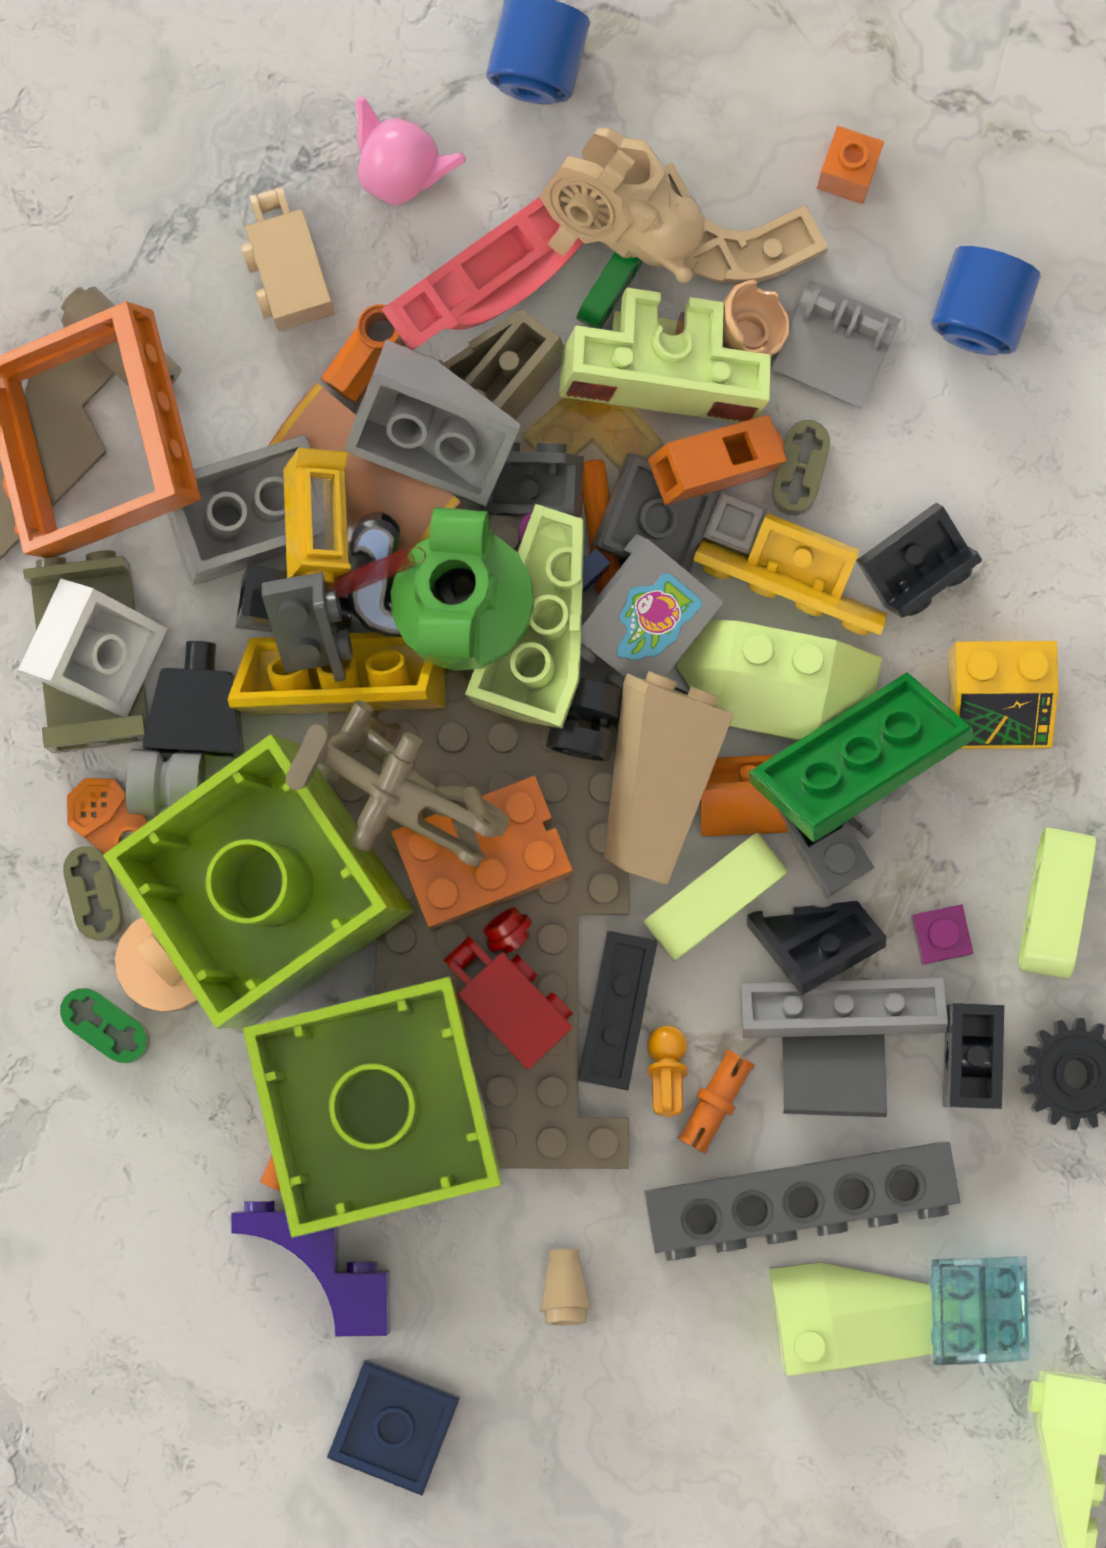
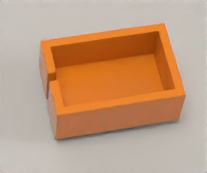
(511, 866)

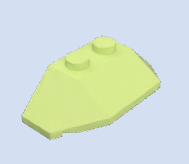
(777, 677)

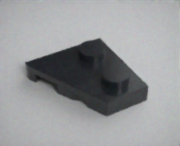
(818, 941)

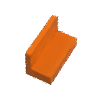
(733, 804)

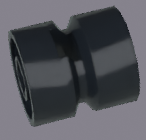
(595, 703)

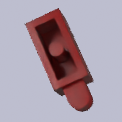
(510, 1003)

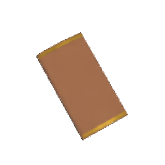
(367, 484)

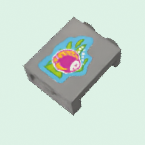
(645, 615)

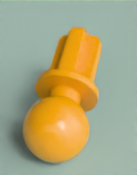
(667, 1048)

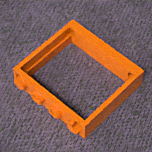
(156, 414)

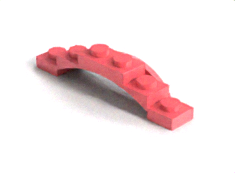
(482, 278)

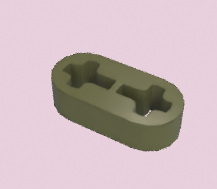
(812, 470)
(81, 897)

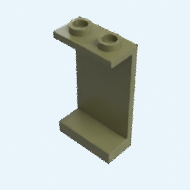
(70, 720)

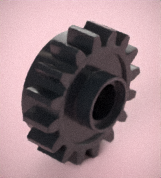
(1047, 1073)

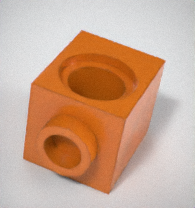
(850, 164)

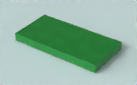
(860, 756)

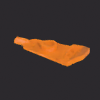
(110, 821)

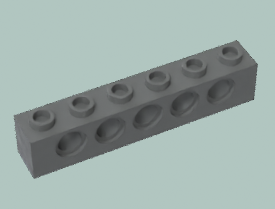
(928, 1163)

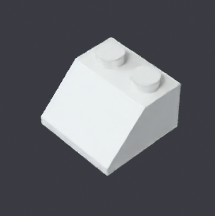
(93, 648)

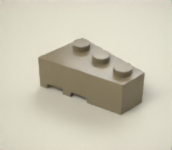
(510, 361)

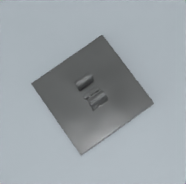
(835, 1075)

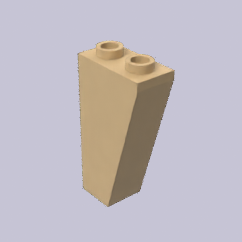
(660, 772)

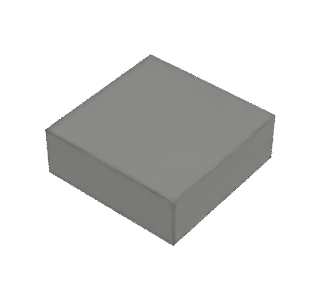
(735, 524)

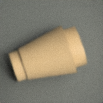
(565, 1289)

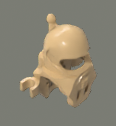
(625, 202)

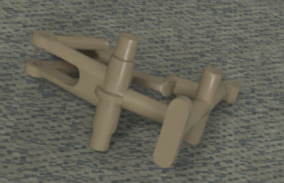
(398, 790)

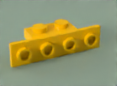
(798, 567)

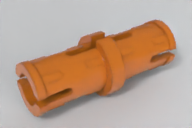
(716, 1101)

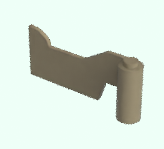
(57, 412)

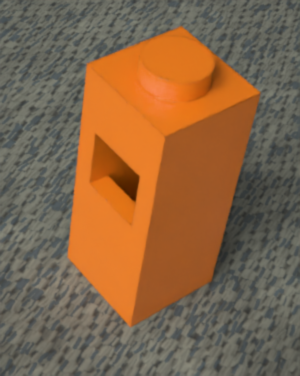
(717, 459)

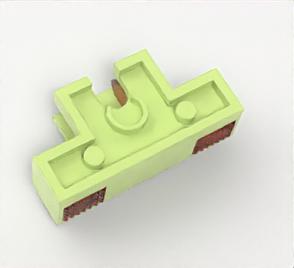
(665, 362)

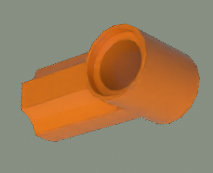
(357, 359)

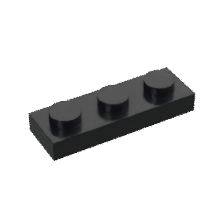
(617, 1010)

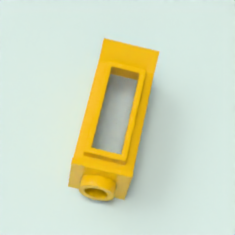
(316, 514)

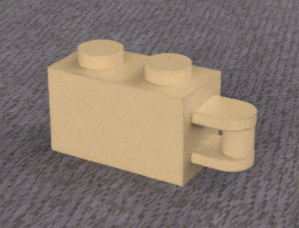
(286, 262)

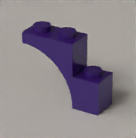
(356, 1296)

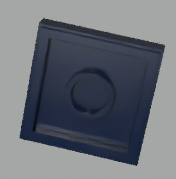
(393, 1427)

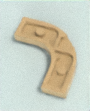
(755, 253)

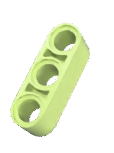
(715, 896)
(1057, 903)

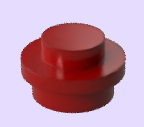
(507, 930)

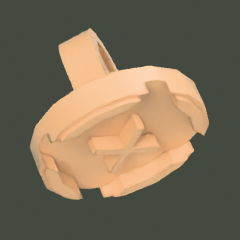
(149, 972)

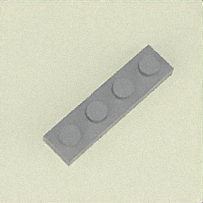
(844, 1008)

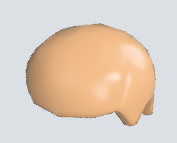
(754, 320)

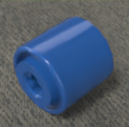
(537, 50)
(985, 300)

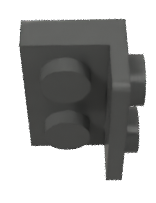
(306, 624)

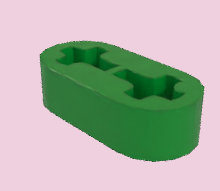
(608, 290)
(98, 1036)

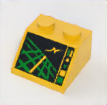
(1005, 692)

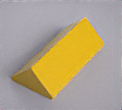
(381, 674)

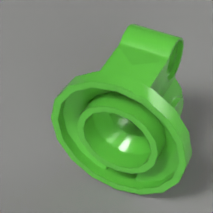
(489, 620)

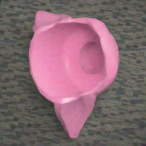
(398, 157)

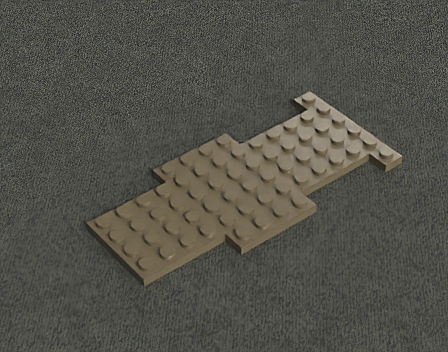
(465, 745)

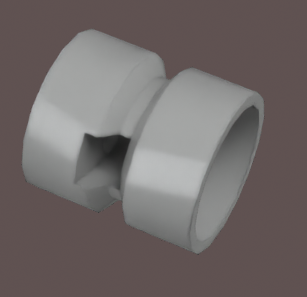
(160, 782)

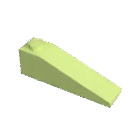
(544, 668)
(848, 1317)
(1071, 1438)

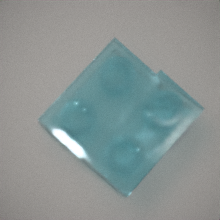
(979, 1310)

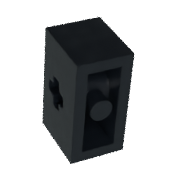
(973, 1056)

